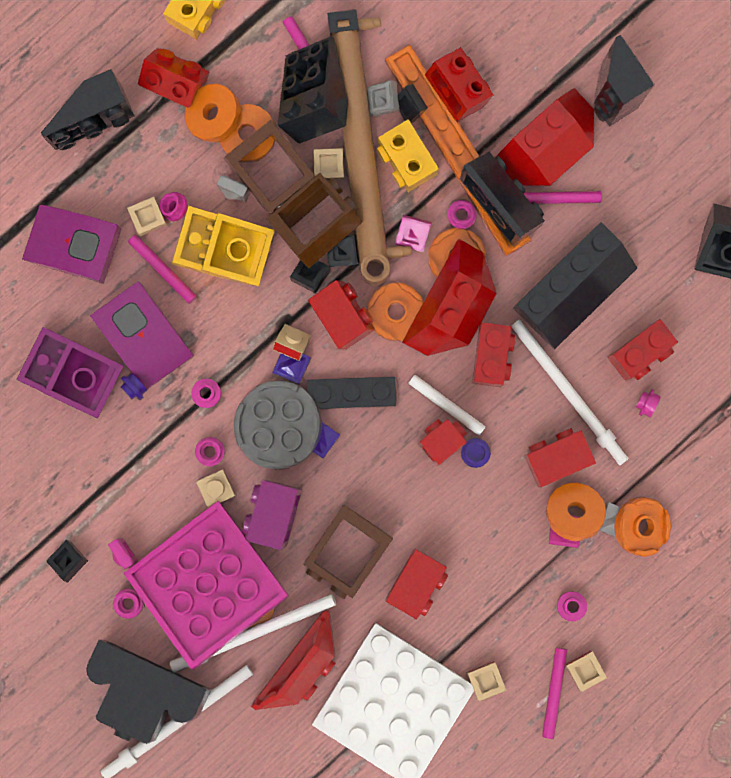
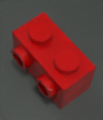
(459, 84)
(342, 314)
(642, 350)
(491, 355)
(442, 440)
(559, 458)
(416, 584)

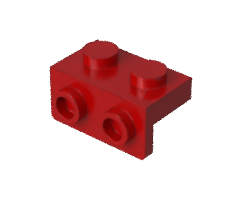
(172, 76)

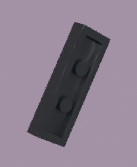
(353, 392)

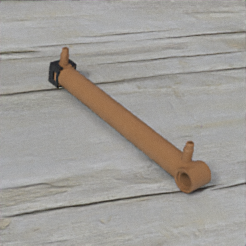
(360, 148)

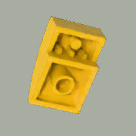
(222, 246)

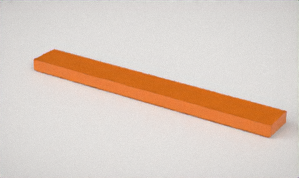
(443, 130)

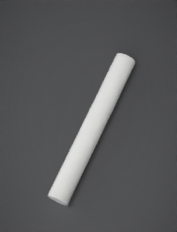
(447, 405)

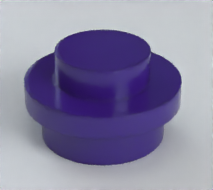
(133, 387)
(475, 453)

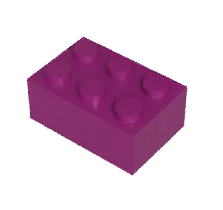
(272, 514)

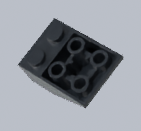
(312, 92)
(89, 110)

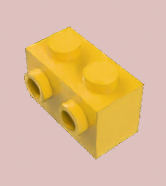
(191, 15)
(407, 156)

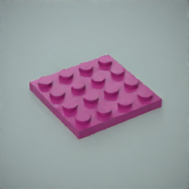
(206, 585)

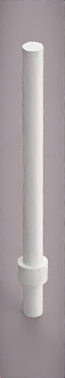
(605, 437)
(267, 627)
(130, 756)

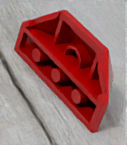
(551, 142)
(454, 303)
(301, 668)

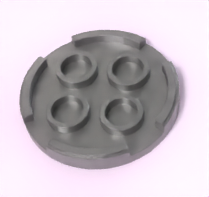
(278, 425)

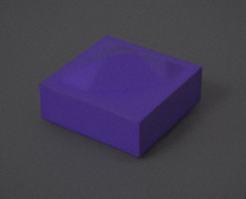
(291, 368)
(326, 441)

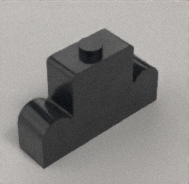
(141, 693)

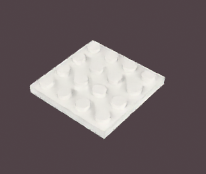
(393, 704)

